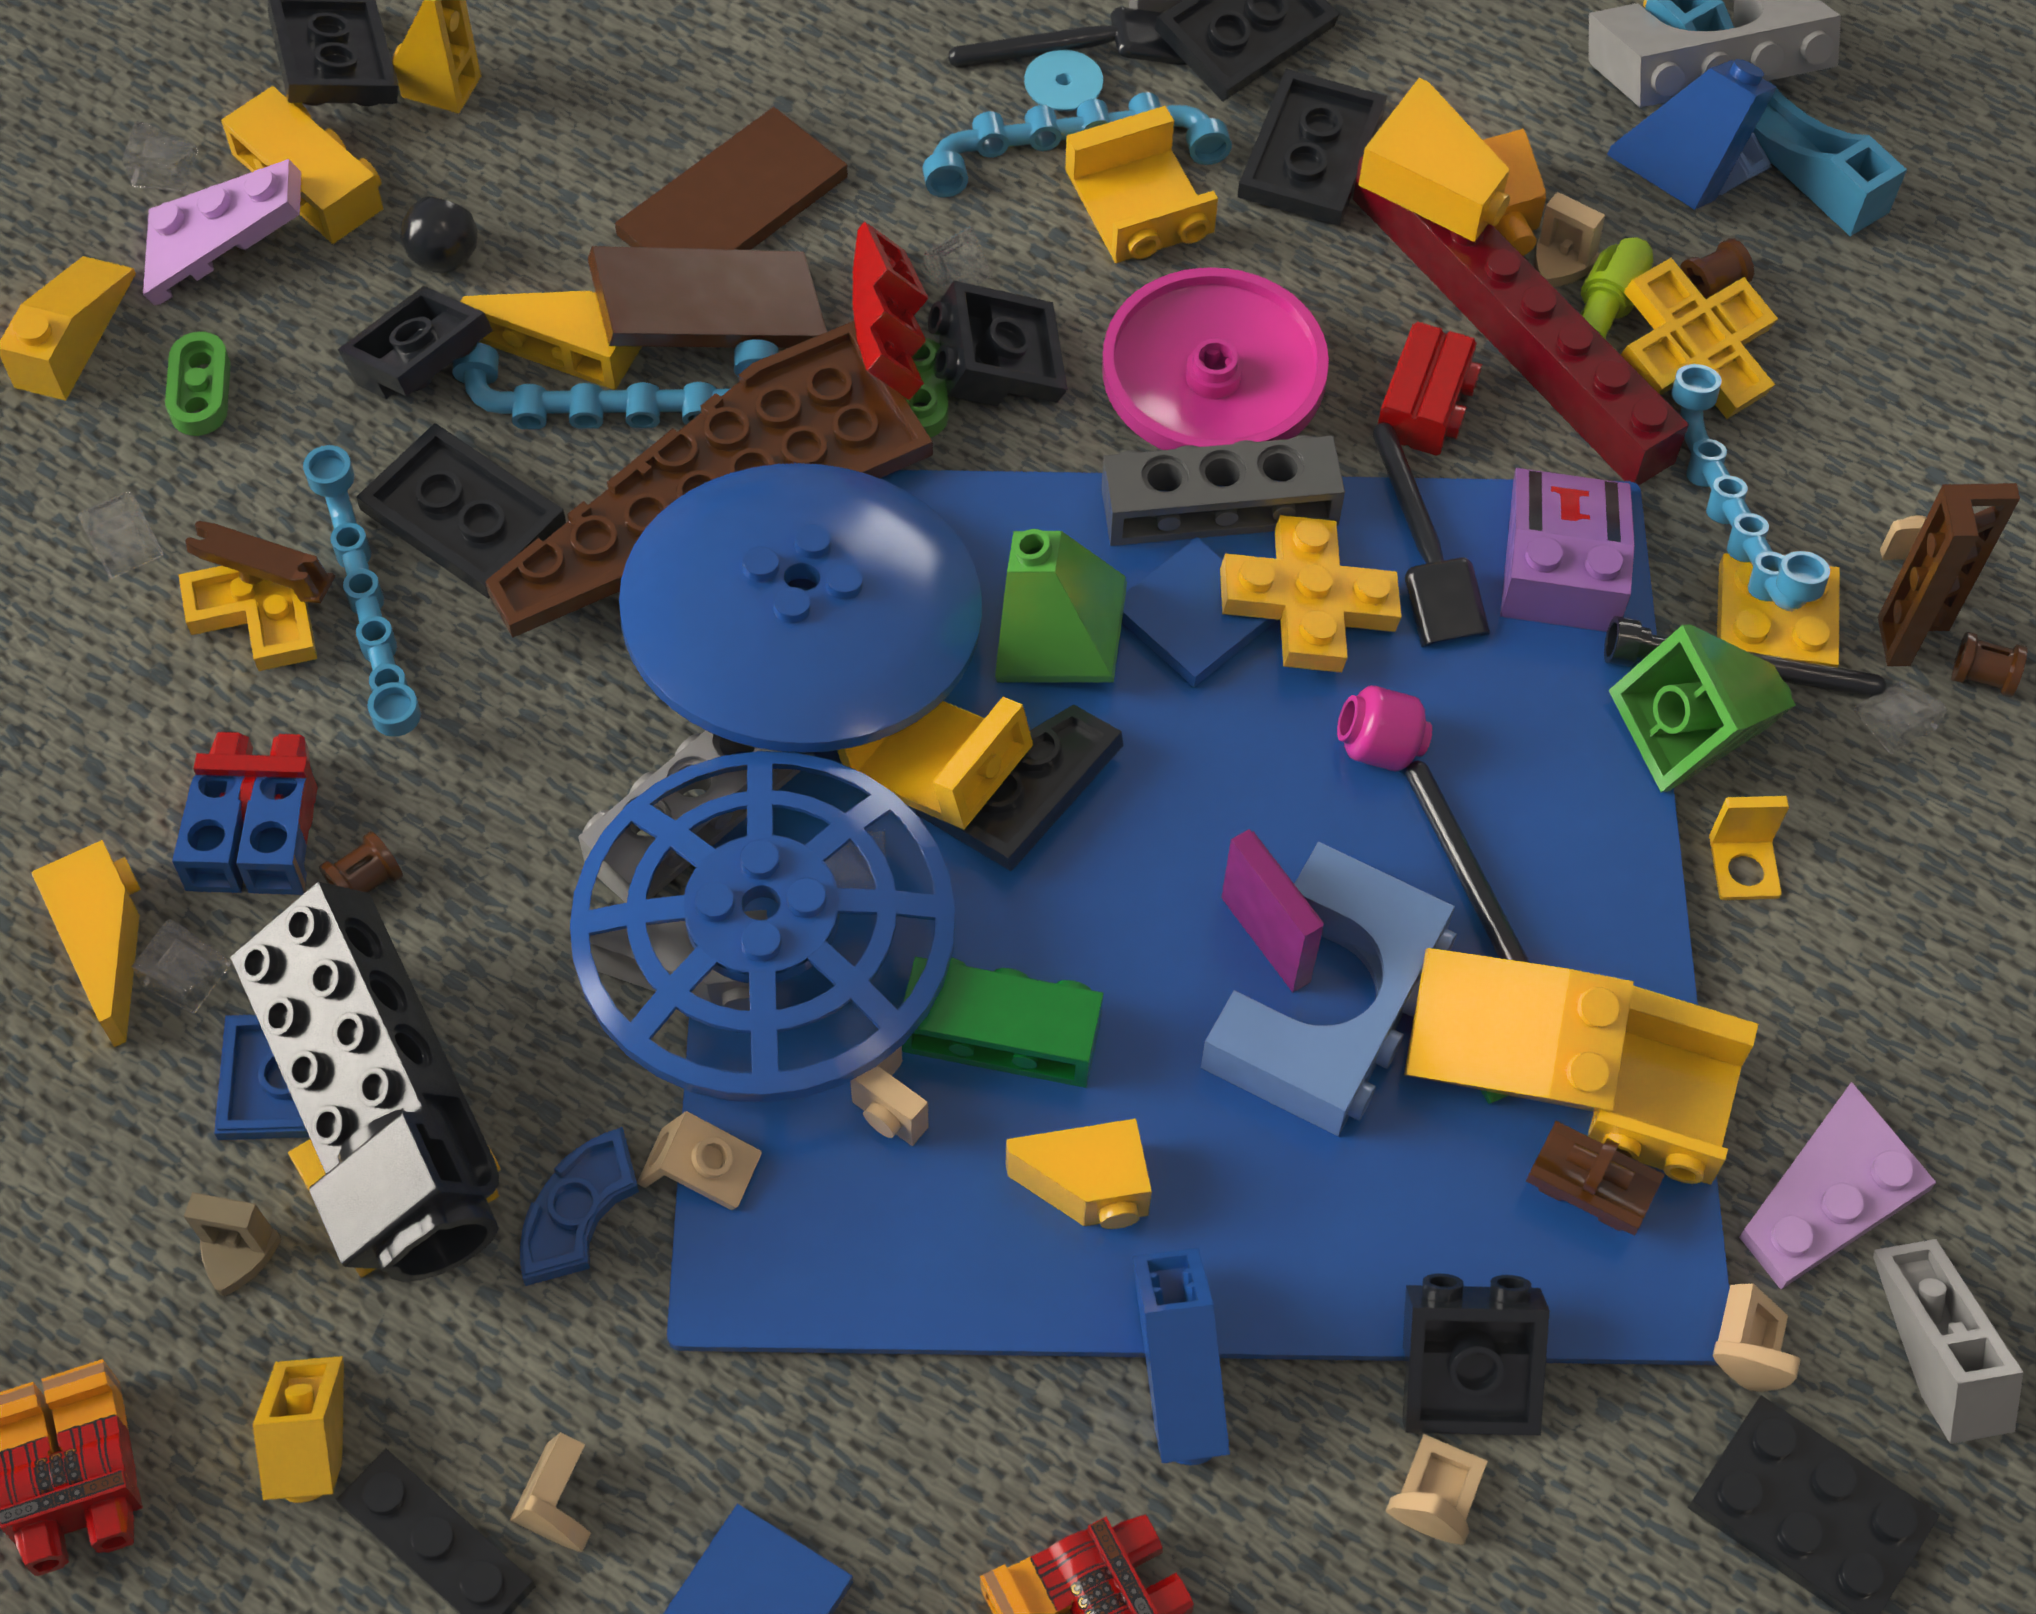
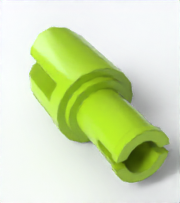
(1608, 279)

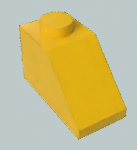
(1086, 1172)
(301, 1429)

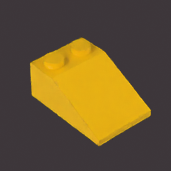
(1519, 1029)

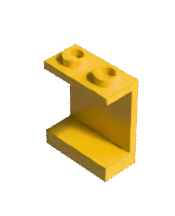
(1137, 186)
(947, 759)
(1676, 1086)

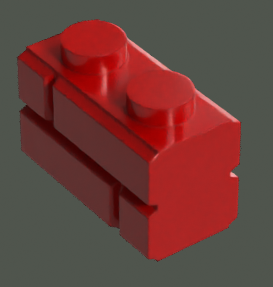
(1428, 387)

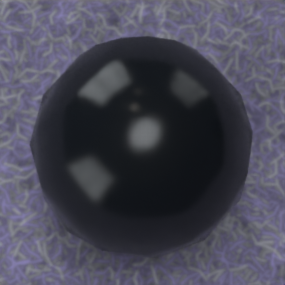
(438, 234)

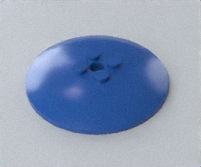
(790, 665)

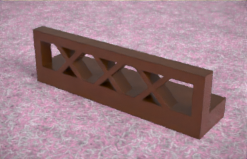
(1943, 565)

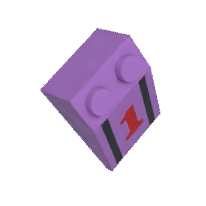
(1568, 550)

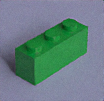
(1010, 1023)

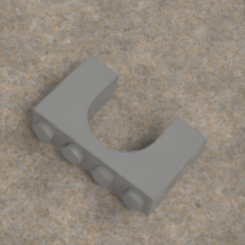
(1658, 61)

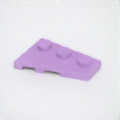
(205, 224)
(1834, 1191)

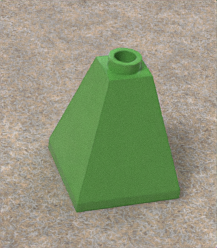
(1059, 612)
(1697, 703)

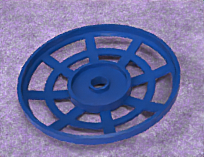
(768, 948)

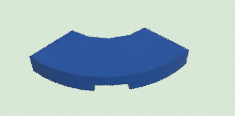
(571, 1204)

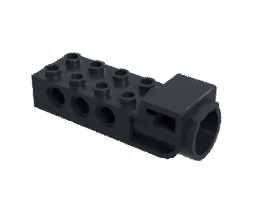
(371, 1089)

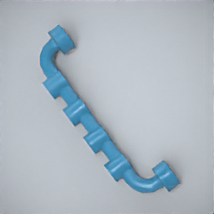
(946, 170)
(589, 401)
(1774, 577)
(392, 702)

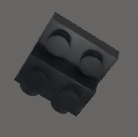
(413, 343)
(996, 345)
(1474, 1356)

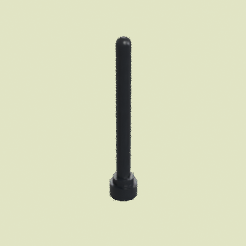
(1631, 643)
(1464, 863)

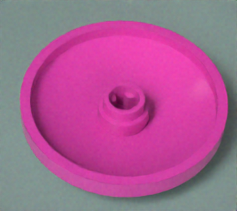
(1214, 360)

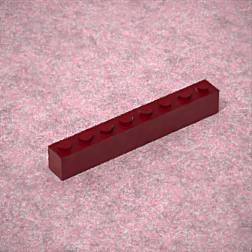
(1541, 339)

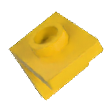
(1747, 829)

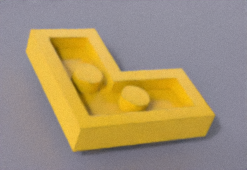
(275, 616)

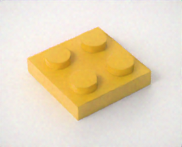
(1766, 629)

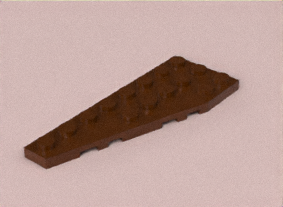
(786, 409)

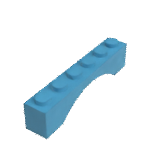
(1835, 169)

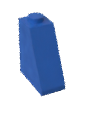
(1698, 133)
(1181, 1356)

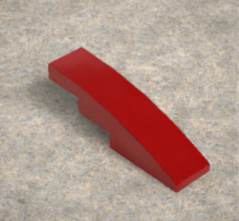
(884, 310)

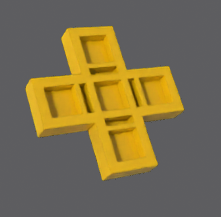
(1699, 332)
(1310, 593)

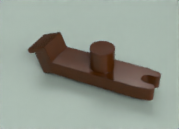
(261, 560)

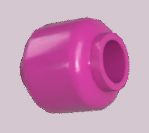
(1384, 728)

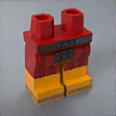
(66, 1466)
(1088, 1576)

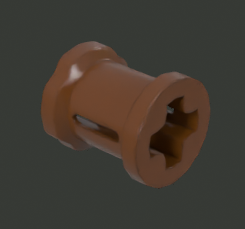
(1719, 268)
(1989, 664)
(363, 867)

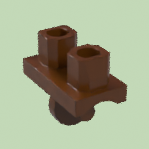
(1595, 1178)

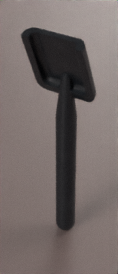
(1130, 30)
(1441, 591)

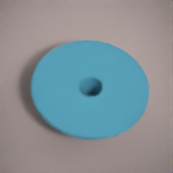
(1063, 79)

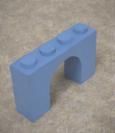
(1326, 1069)

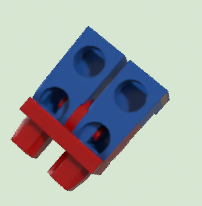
(247, 818)

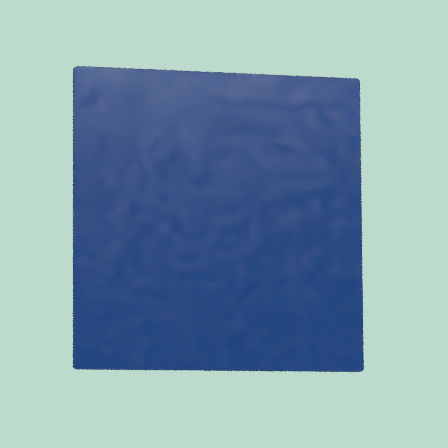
(1298, 1229)

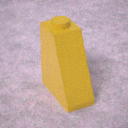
(1436, 165)

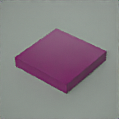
(1272, 910)

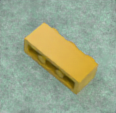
(335, 186)

